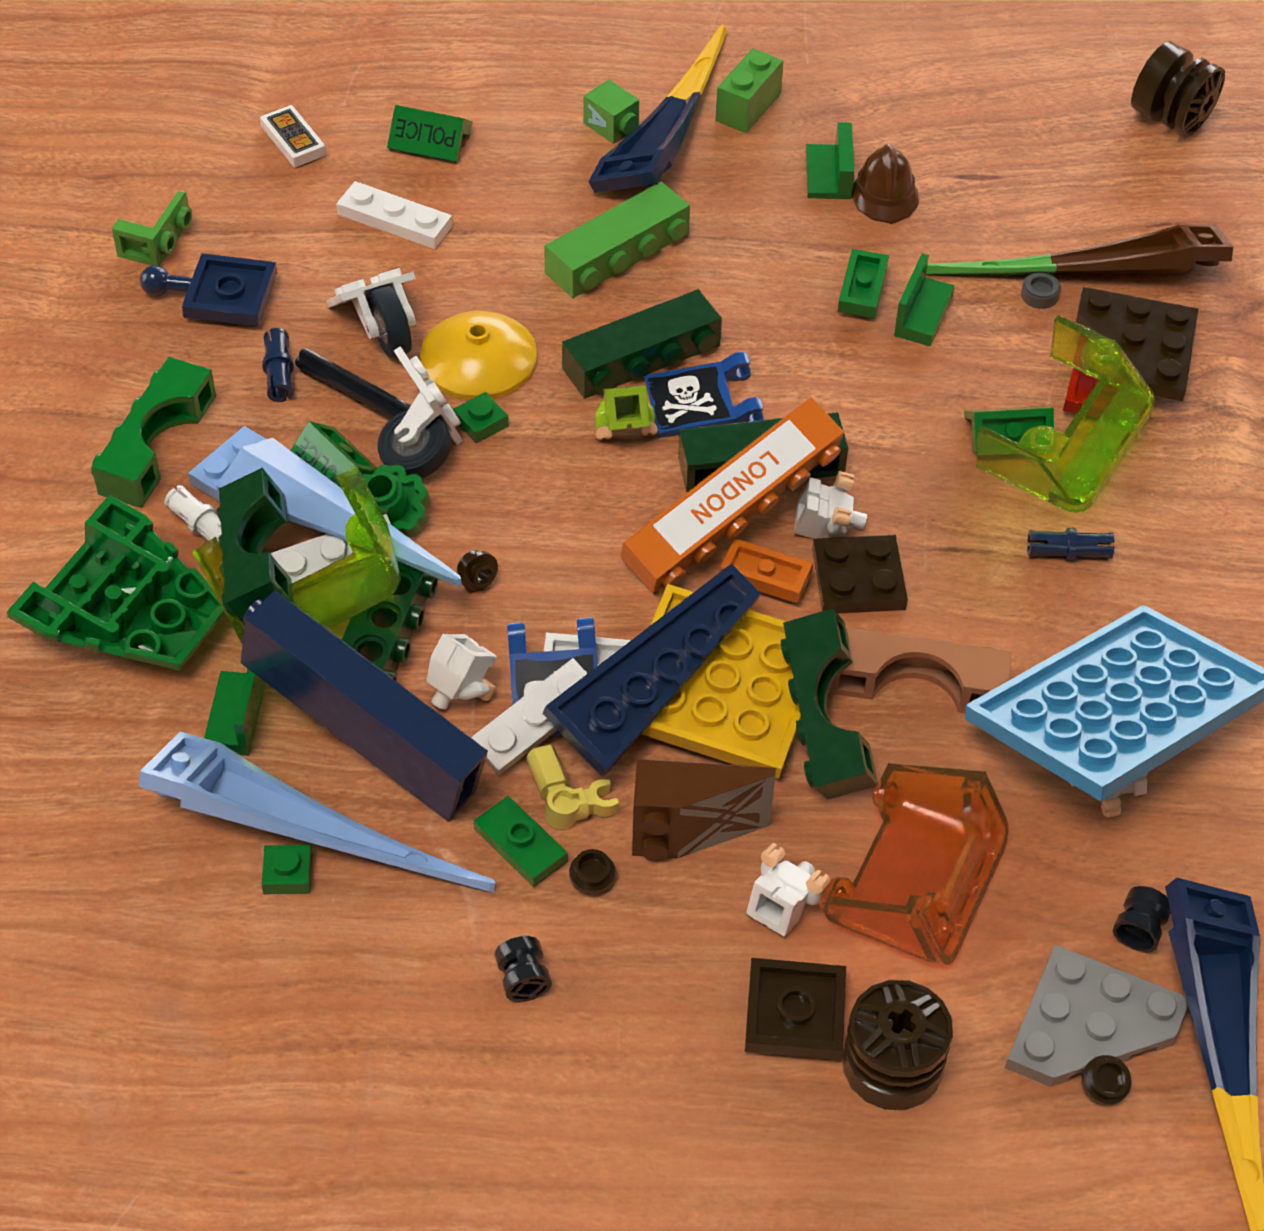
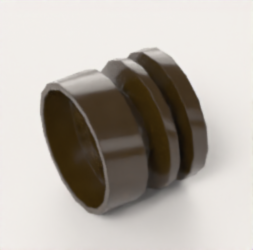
(1177, 88)
(894, 1067)

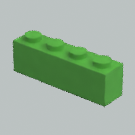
(617, 239)

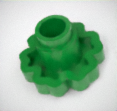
(400, 497)

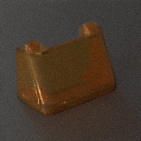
(926, 862)

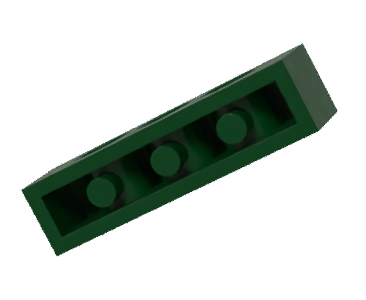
(386, 628)

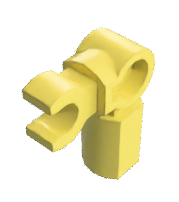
(563, 803)

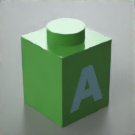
(611, 111)

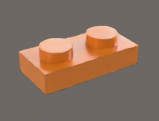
(769, 570)

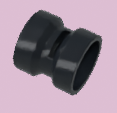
(1141, 922)
(524, 973)

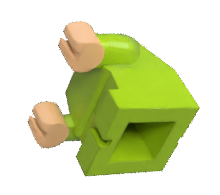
(624, 407)

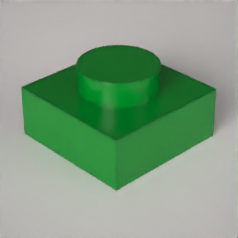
(481, 417)
(286, 869)

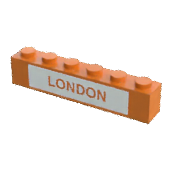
(732, 496)

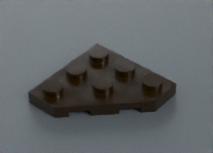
(1150, 332)

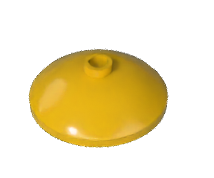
(479, 355)

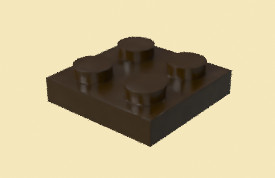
(859, 574)
(796, 1009)

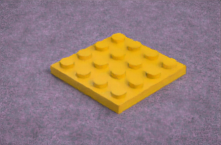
(737, 699)

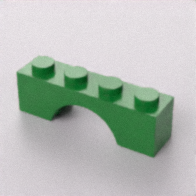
(174, 397)

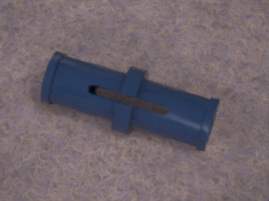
(278, 364)
(1070, 544)

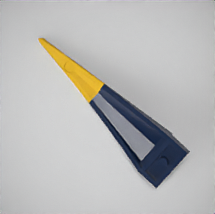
(656, 141)
(1219, 965)

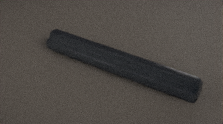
(350, 383)

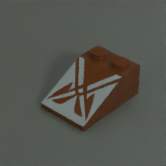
(697, 805)

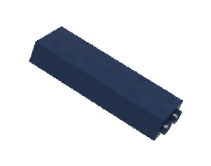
(361, 705)

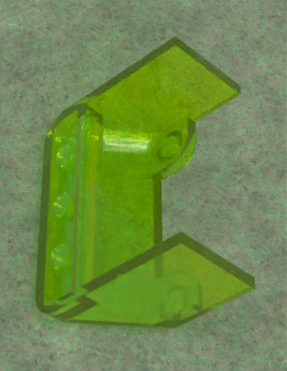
(1076, 464)
(344, 586)

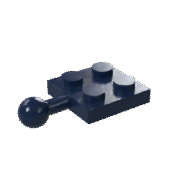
(220, 289)

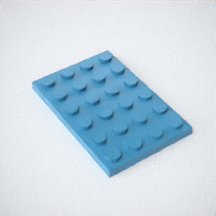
(1120, 701)

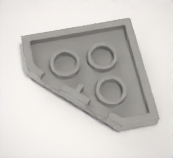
(1091, 1012)

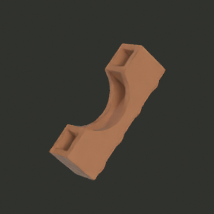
(959, 669)

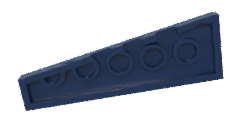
(631, 687)

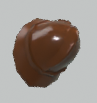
(886, 186)

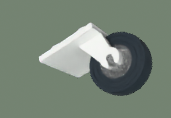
(387, 310)
(423, 433)

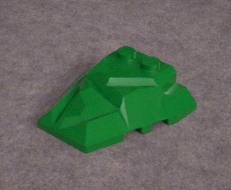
(123, 594)

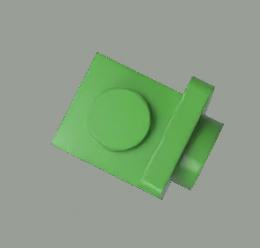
(153, 244)

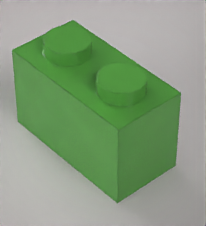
(749, 90)

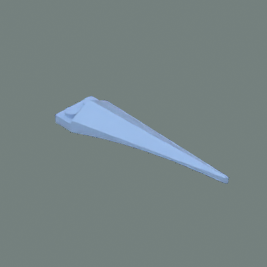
(308, 494)
(229, 787)

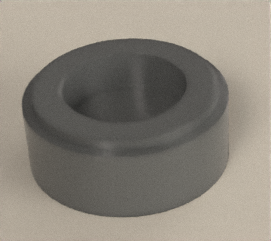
(1040, 290)

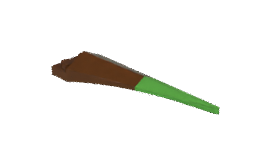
(1155, 253)

